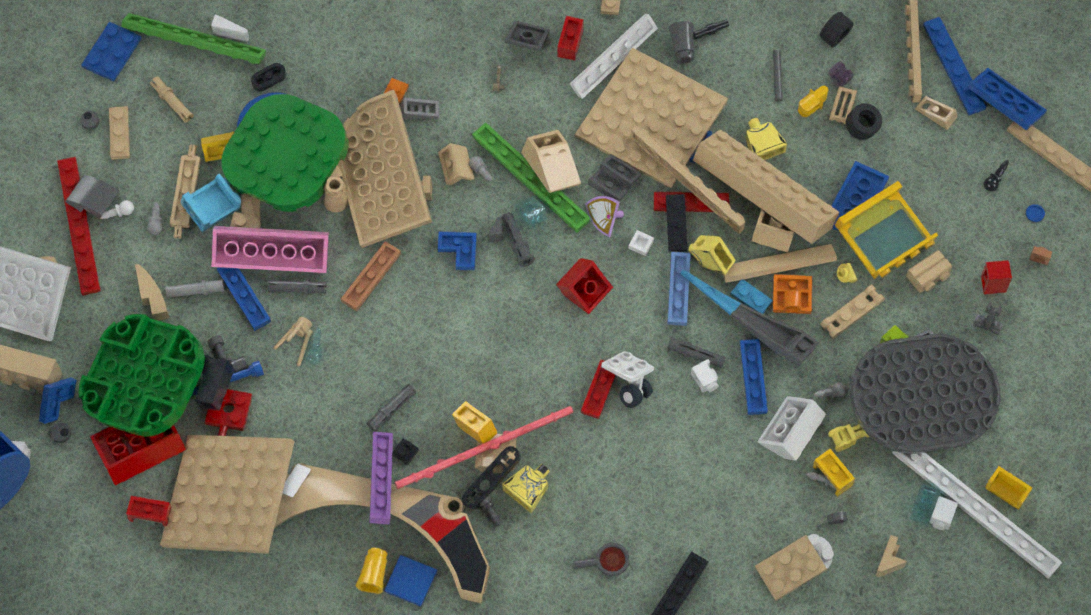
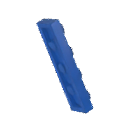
(244, 297)
(753, 377)

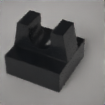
(405, 451)

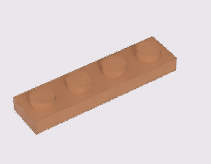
(371, 276)

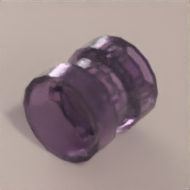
(841, 74)

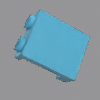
(211, 203)

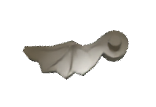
(496, 86)

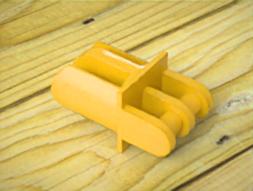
(812, 101)

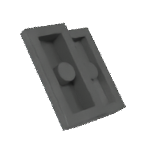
(614, 178)
(92, 196)

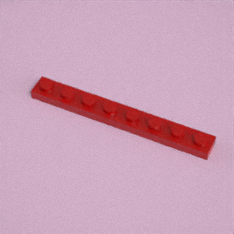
(79, 230)

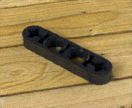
(493, 479)

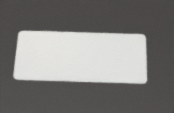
(295, 480)

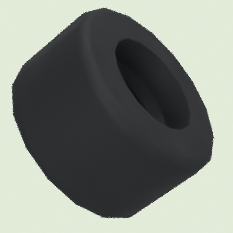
(836, 29)
(873, 116)

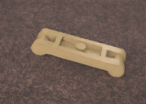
(852, 311)

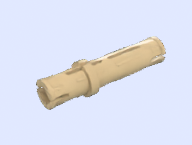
(166, 93)

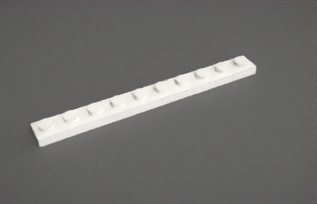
(982, 512)

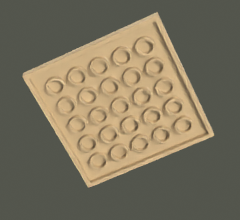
(661, 102)
(228, 493)

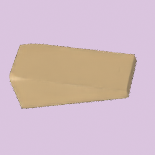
(938, 112)

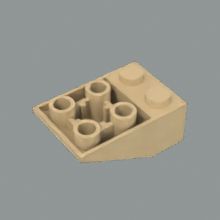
(551, 160)

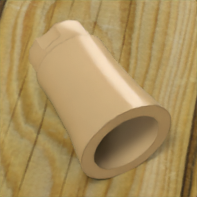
(335, 195)

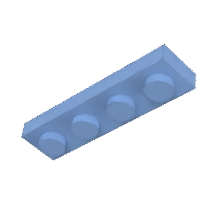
(678, 289)

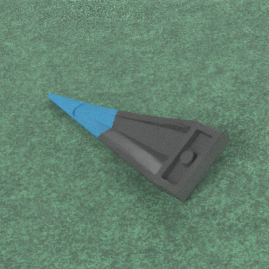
(779, 337)

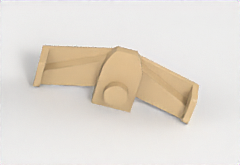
(249, 213)

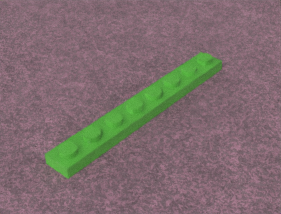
(193, 38)
(521, 169)

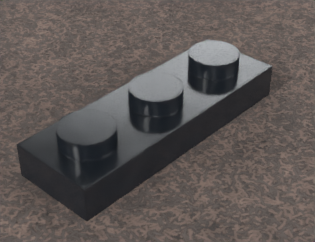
(676, 222)

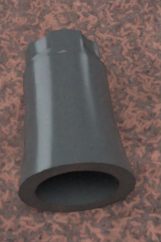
(682, 40)

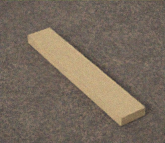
(780, 263)

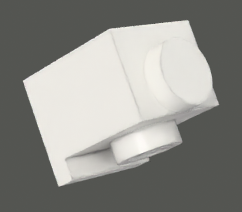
(704, 376)

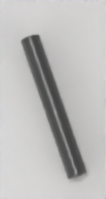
(777, 75)

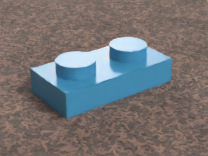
(751, 296)

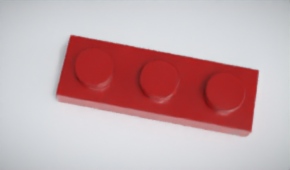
(598, 392)

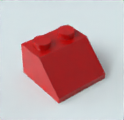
(584, 285)

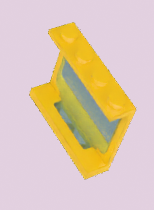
(884, 231)

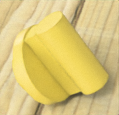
(846, 274)

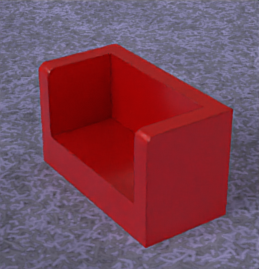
(570, 38)
(996, 277)
(148, 510)

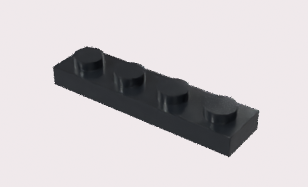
(681, 585)

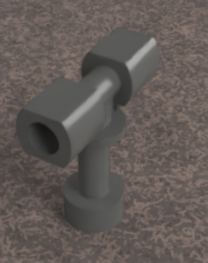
(216, 343)

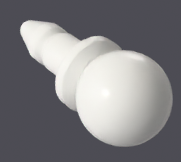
(125, 208)

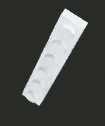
(613, 56)

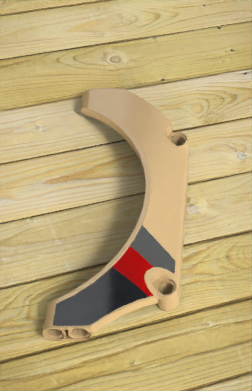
(424, 510)

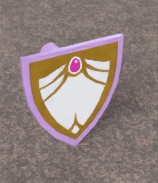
(603, 213)

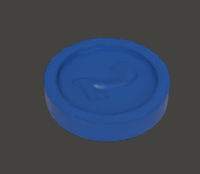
(1035, 213)

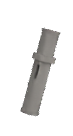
(195, 288)

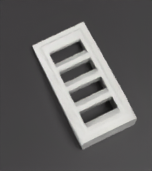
(228, 29)

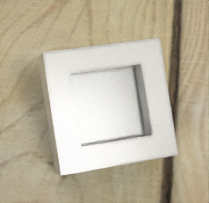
(641, 243)

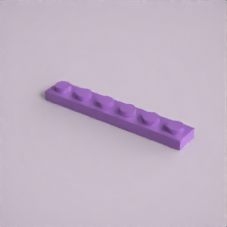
(381, 478)

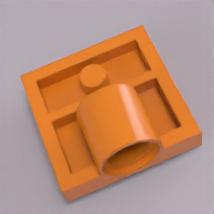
(792, 294)

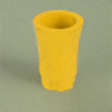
(373, 571)

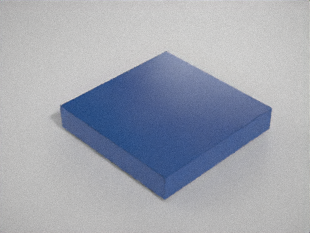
(410, 580)

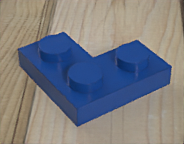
(462, 244)
(52, 397)

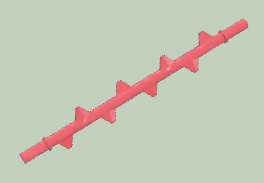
(492, 444)

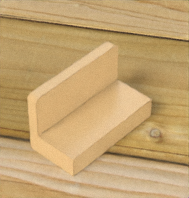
(455, 163)

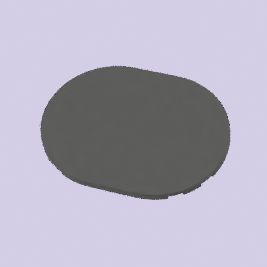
(924, 393)

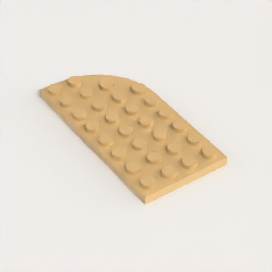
(382, 172)

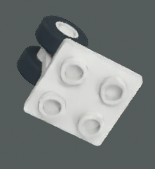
(632, 370)

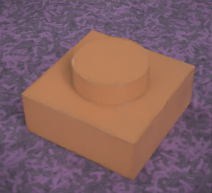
(1040, 255)

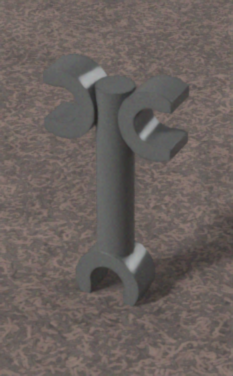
(989, 323)

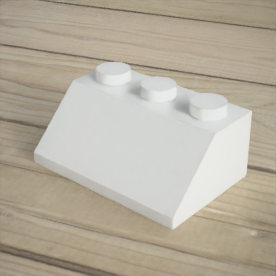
(792, 427)

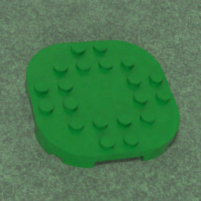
(284, 152)
(142, 375)

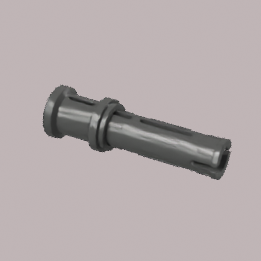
(520, 246)

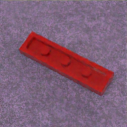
(692, 202)

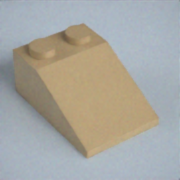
(772, 232)

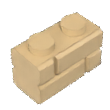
(929, 272)

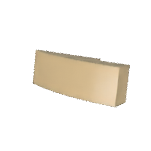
(151, 294)

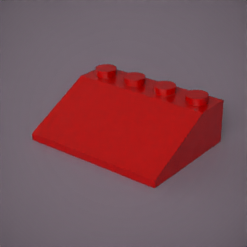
(132, 454)

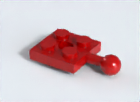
(234, 420)

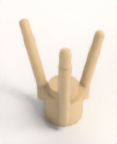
(300, 328)

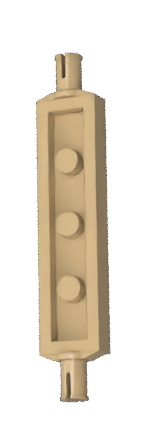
(186, 182)

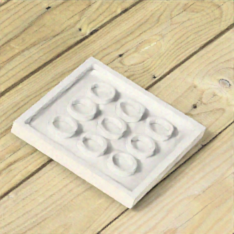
(30, 293)

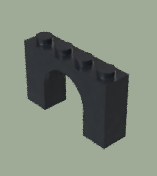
(214, 384)

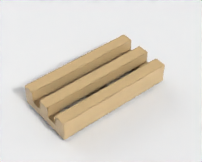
(839, 118)

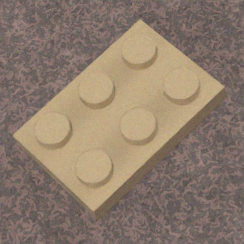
(791, 567)

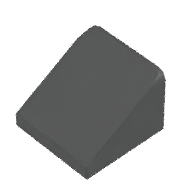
(495, 233)

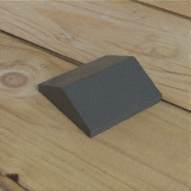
(527, 36)

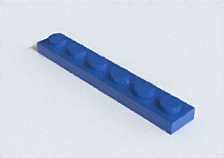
(953, 65)

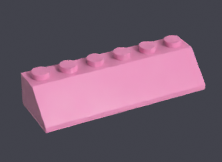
(270, 249)

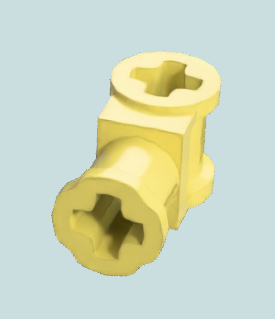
(846, 436)

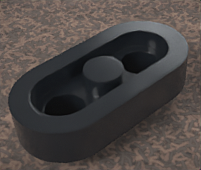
(267, 75)

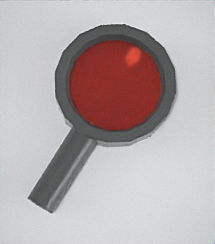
(610, 559)

